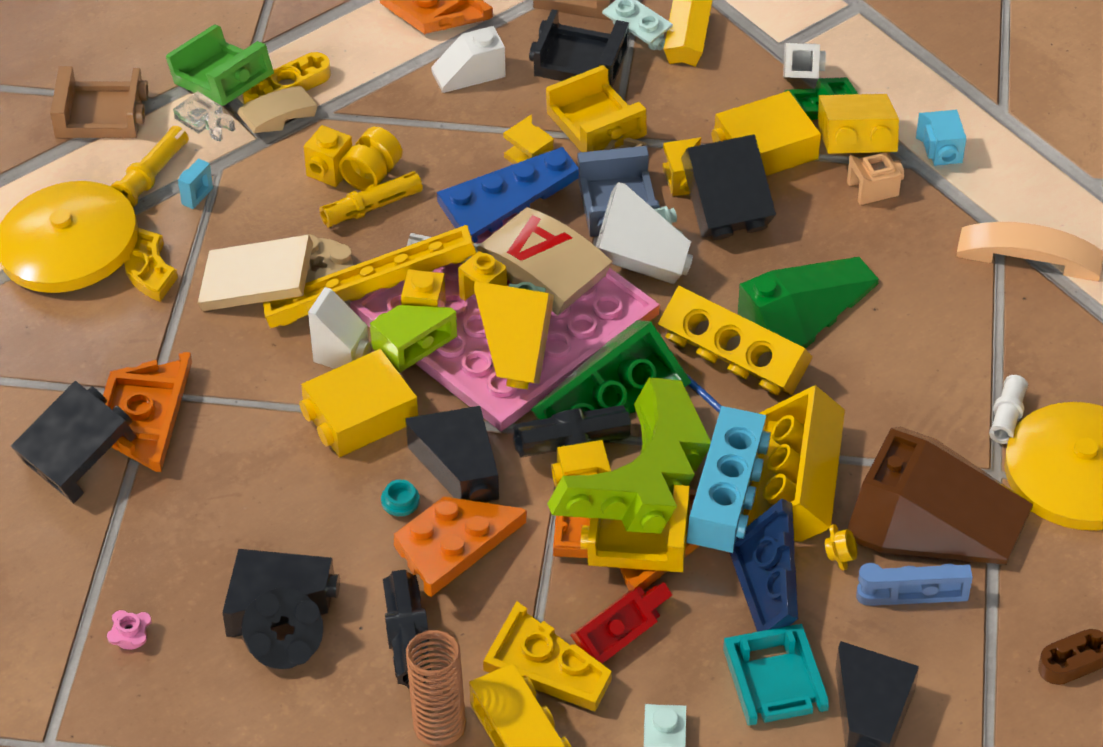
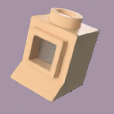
(877, 177)

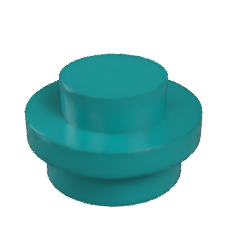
(400, 498)

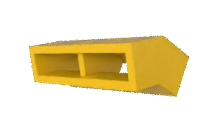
(687, 36)

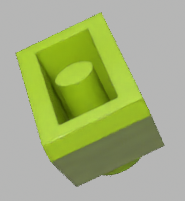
(412, 333)

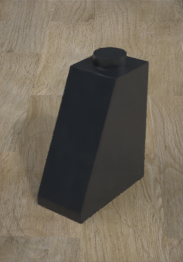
(456, 452)
(264, 570)
(872, 695)

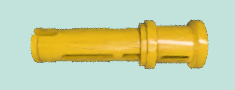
(141, 175)

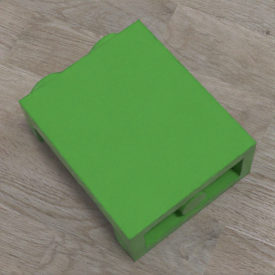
(218, 67)

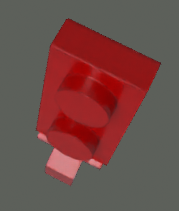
(621, 622)

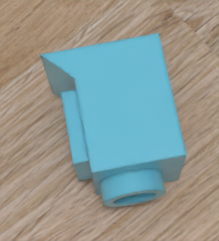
(942, 136)

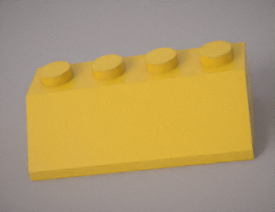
(801, 460)

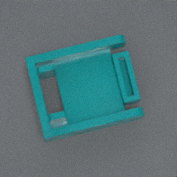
(778, 684)

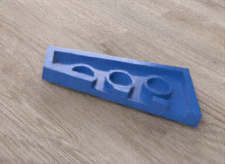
(499, 194)

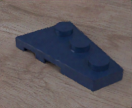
(768, 567)

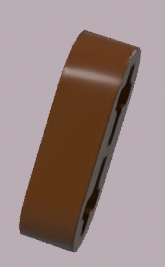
(1073, 653)

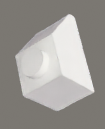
(471, 60)
(336, 331)

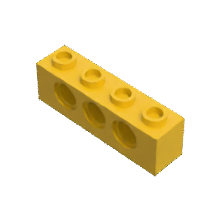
(689, 309)

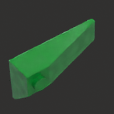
(805, 298)
(615, 373)

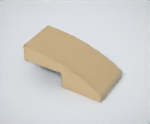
(271, 110)

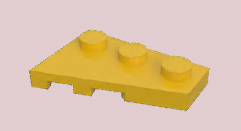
(548, 660)

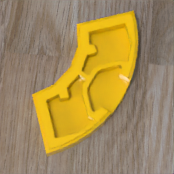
(147, 268)

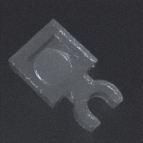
(203, 113)

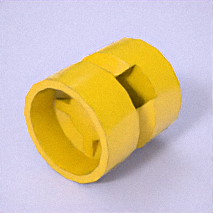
(370, 158)

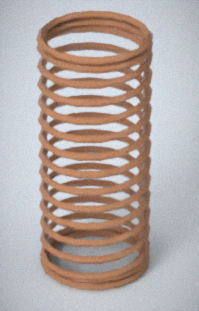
(435, 689)

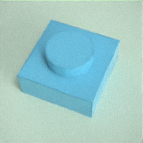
(195, 183)

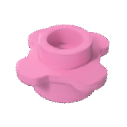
(132, 637)

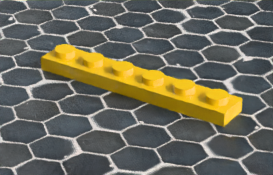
(375, 274)

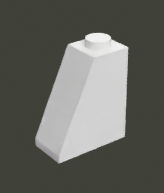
(641, 238)

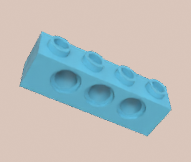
(727, 480)

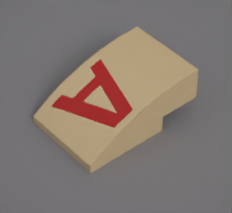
(548, 256)

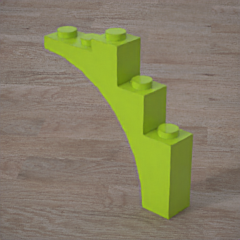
(643, 489)

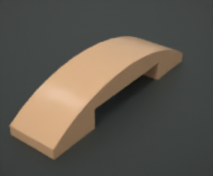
(1032, 243)

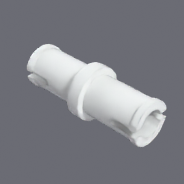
(1008, 409)

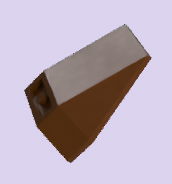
(935, 504)

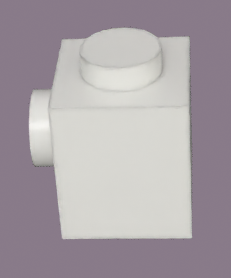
(803, 60)

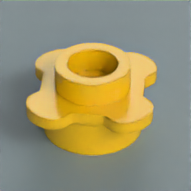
(841, 546)

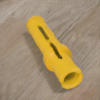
(357, 204)

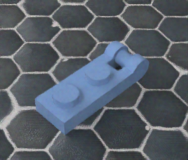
(913, 584)

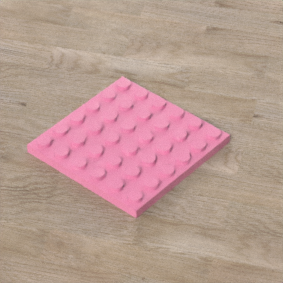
(573, 337)

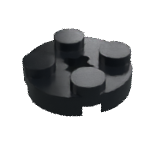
(295, 647)

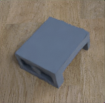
(603, 170)

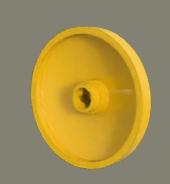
(67, 236)
(1059, 464)

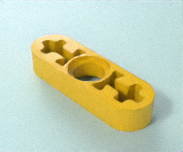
(306, 71)

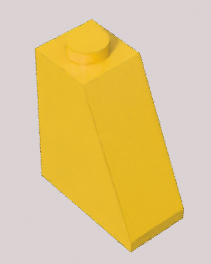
(515, 330)

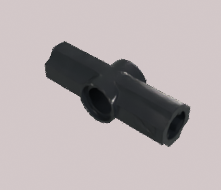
(571, 428)
(404, 619)

